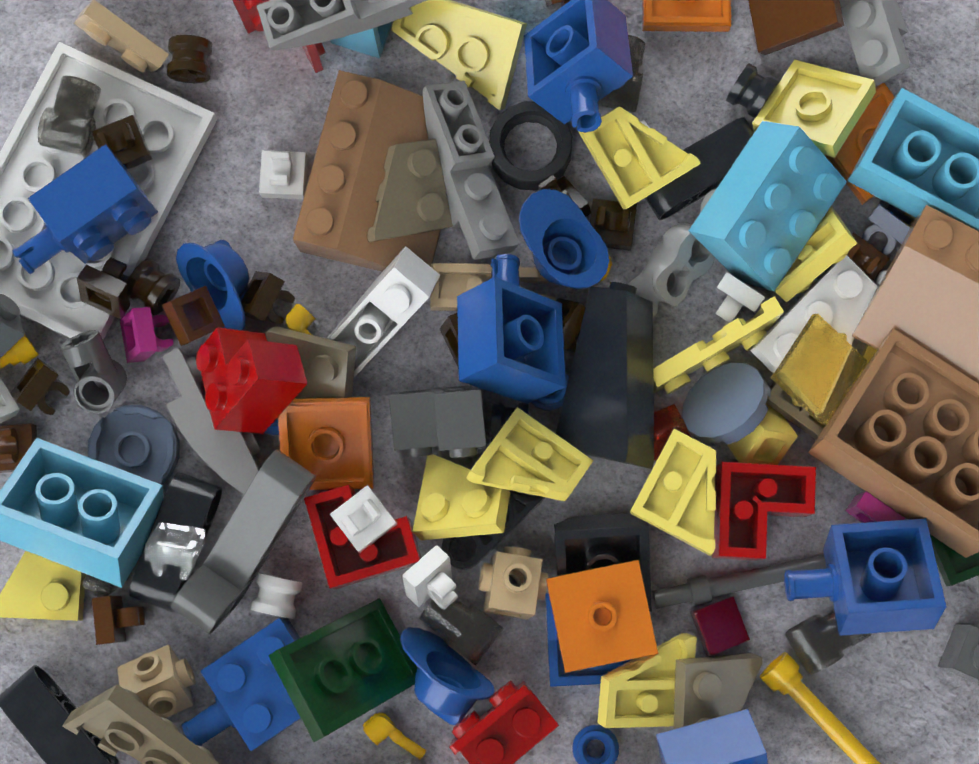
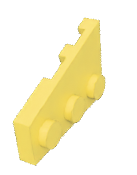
(468, 42)
(674, 371)

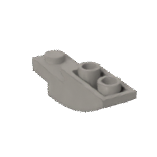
(315, 21)
(876, 37)
(465, 169)
(225, 452)

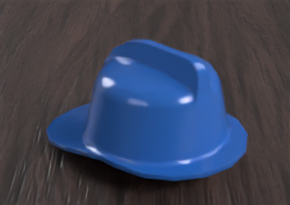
(562, 240)
(221, 272)
(443, 676)

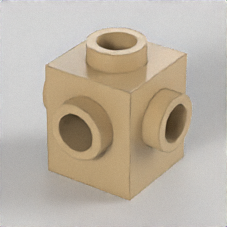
(502, 596)
(159, 681)

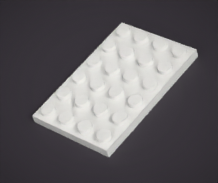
(174, 135)

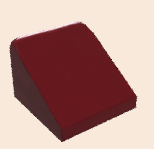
(719, 626)

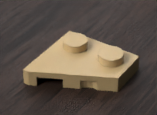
(114, 32)

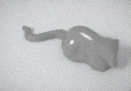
(673, 265)

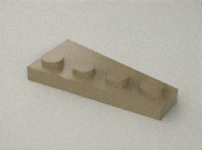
(134, 729)

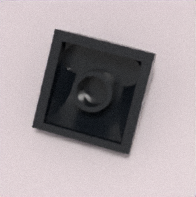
(603, 541)

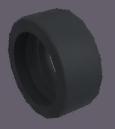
(533, 113)

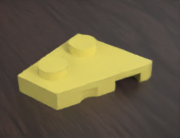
(635, 157)
(825, 247)
(530, 460)
(682, 492)
(455, 506)
(43, 591)
(644, 688)

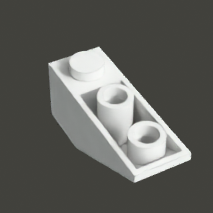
(386, 306)

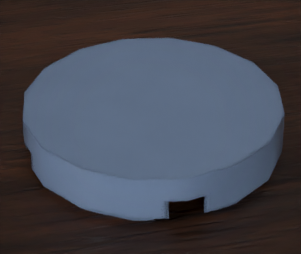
(726, 404)
(136, 442)

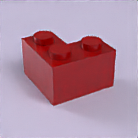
(248, 379)
(751, 493)
(339, 557)

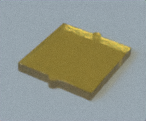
(819, 369)

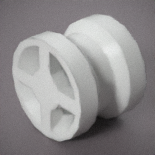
(276, 596)

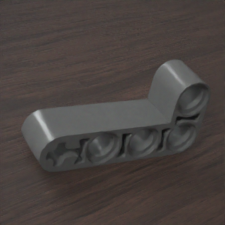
(244, 542)

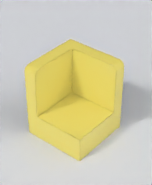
(767, 442)

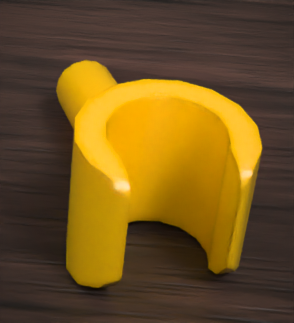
(299, 319)
(381, 726)

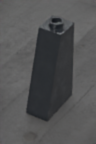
(611, 379)

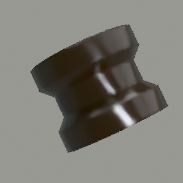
(189, 59)
(152, 285)

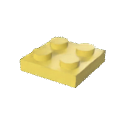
(819, 102)

